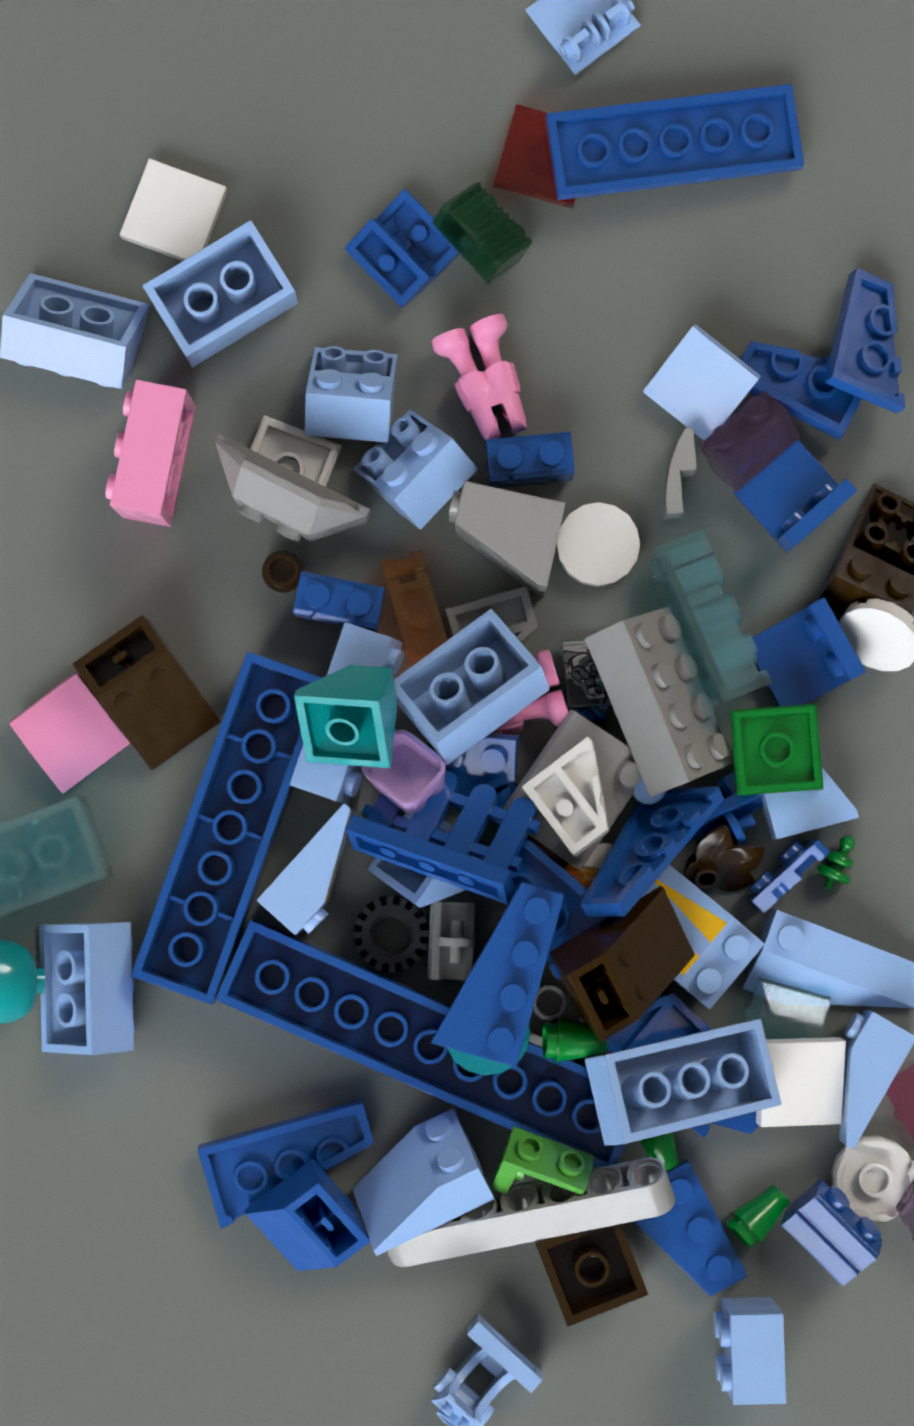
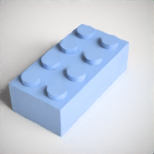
(682, 1082)

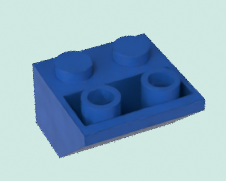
(310, 1220)

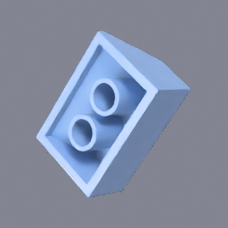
(73, 330)
(87, 988)

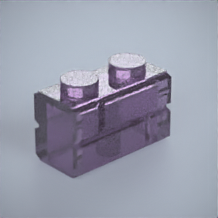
(749, 440)

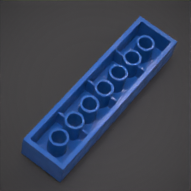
(226, 834)

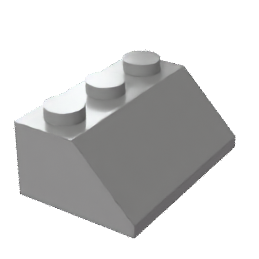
(616, 771)

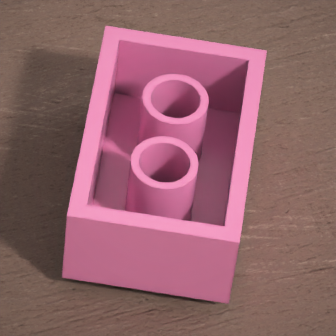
(151, 453)

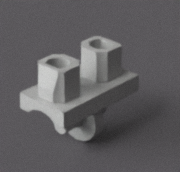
(451, 940)

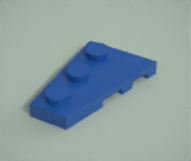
(864, 345)
(800, 387)

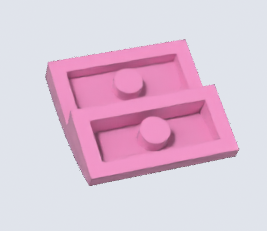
(69, 732)

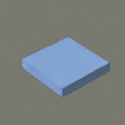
(701, 383)

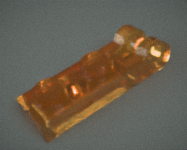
(414, 606)

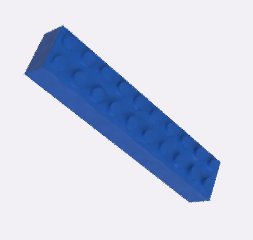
(392, 1032)

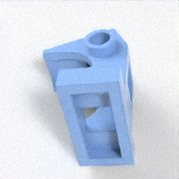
(459, 1402)

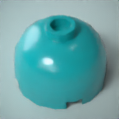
(18, 981)

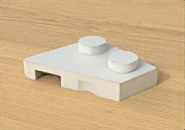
(572, 797)

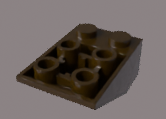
(876, 555)
(147, 692)
(623, 963)

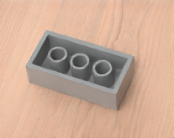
(659, 700)

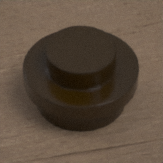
(282, 571)

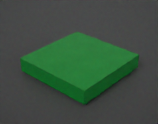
(776, 749)

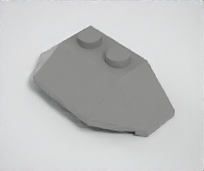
(285, 496)

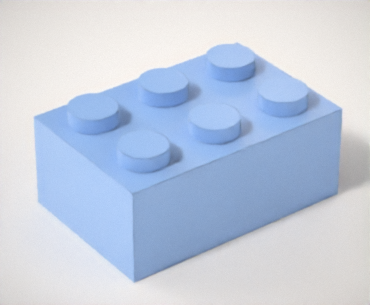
(221, 293)
(469, 686)

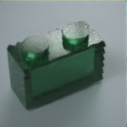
(482, 232)

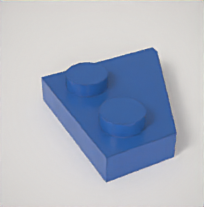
(796, 860)

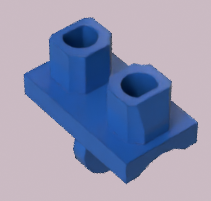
(732, 812)

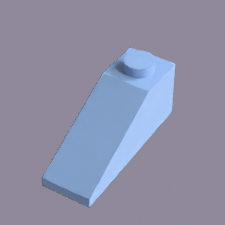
(872, 1060)

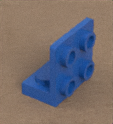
(793, 496)
(806, 655)

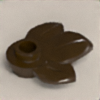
(722, 864)

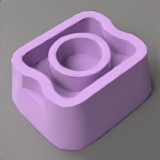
(413, 775)

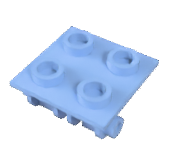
(583, 28)

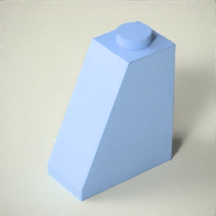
(806, 810)

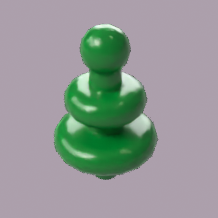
(839, 861)

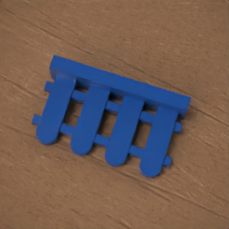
(453, 862)

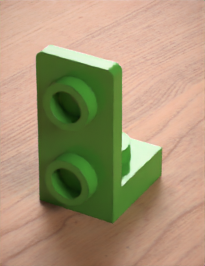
(543, 1160)

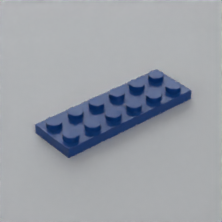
(674, 141)

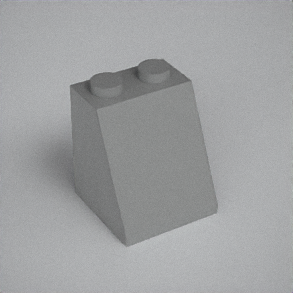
(509, 530)

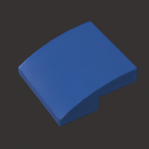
(402, 249)

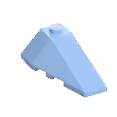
(830, 965)

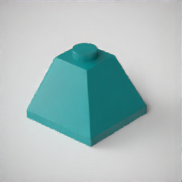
(349, 717)

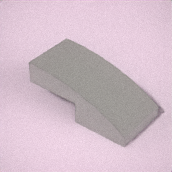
(680, 465)

